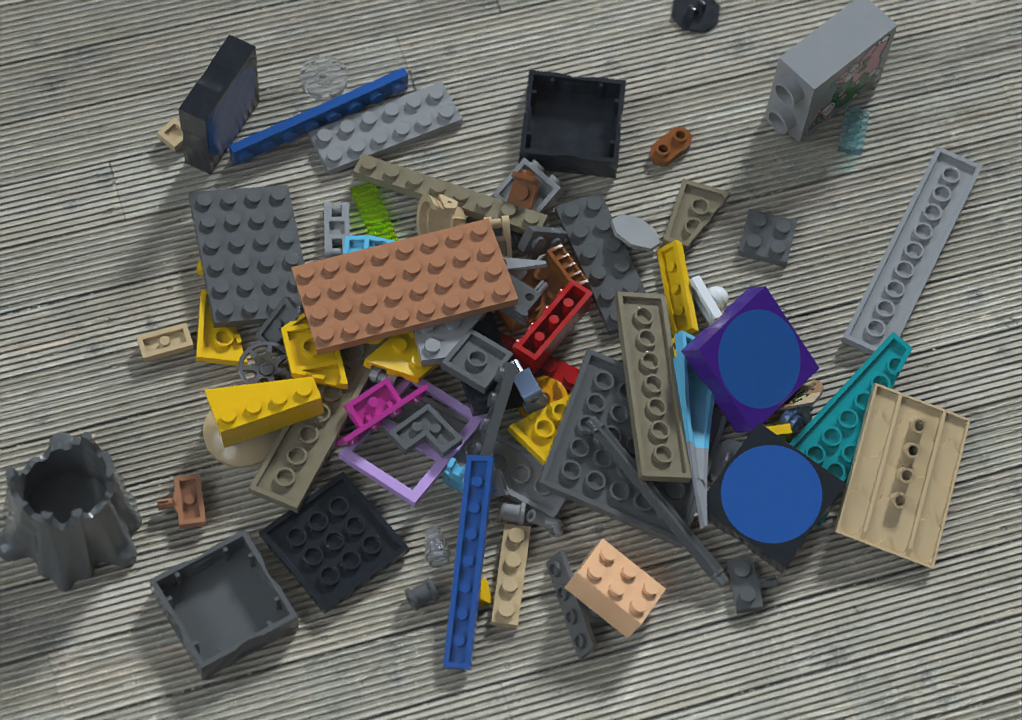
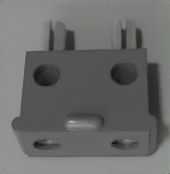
(528, 298)

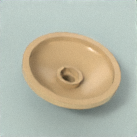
(241, 455)

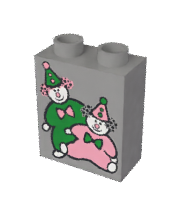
(829, 69)

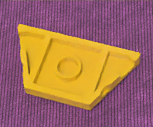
(303, 358)
(400, 358)

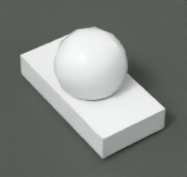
(709, 300)

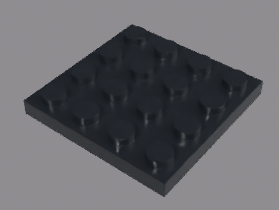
(334, 542)

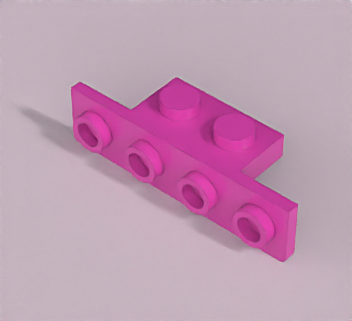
(374, 405)

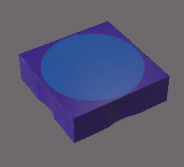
(750, 359)

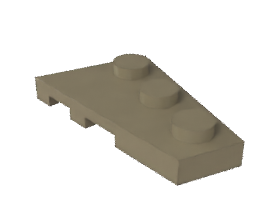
(693, 212)

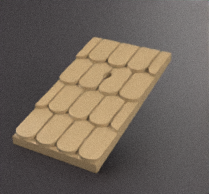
(899, 497)

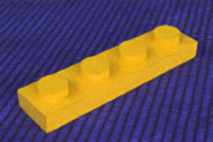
(677, 288)

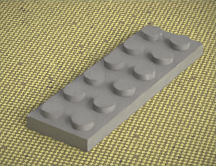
(385, 127)

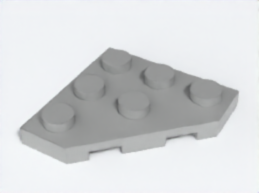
(437, 341)

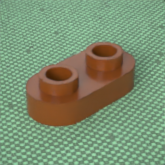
(672, 145)

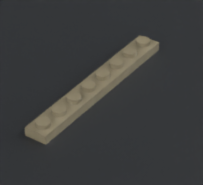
(472, 202)

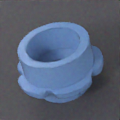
(791, 417)

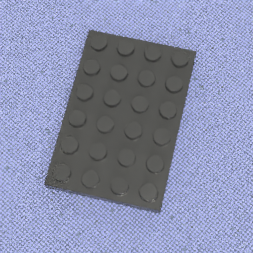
(246, 251)

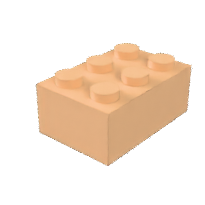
(615, 588)

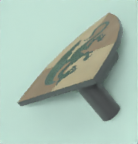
(804, 399)

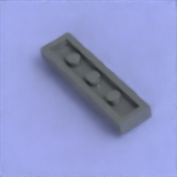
(497, 402)

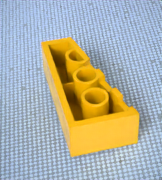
(263, 407)

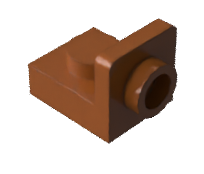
(524, 189)

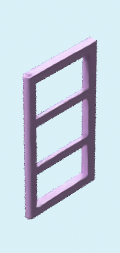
(413, 496)

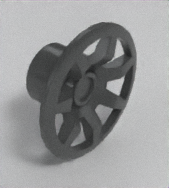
(266, 368)

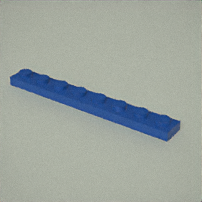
(318, 116)
(468, 563)

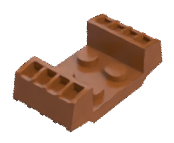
(558, 274)

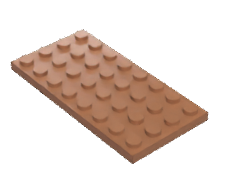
(403, 286)

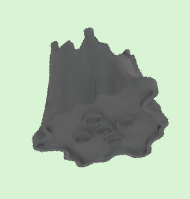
(69, 512)

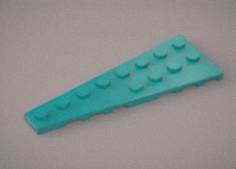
(835, 429)

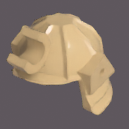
(438, 214)

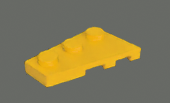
(216, 344)

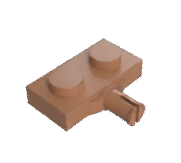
(187, 501)

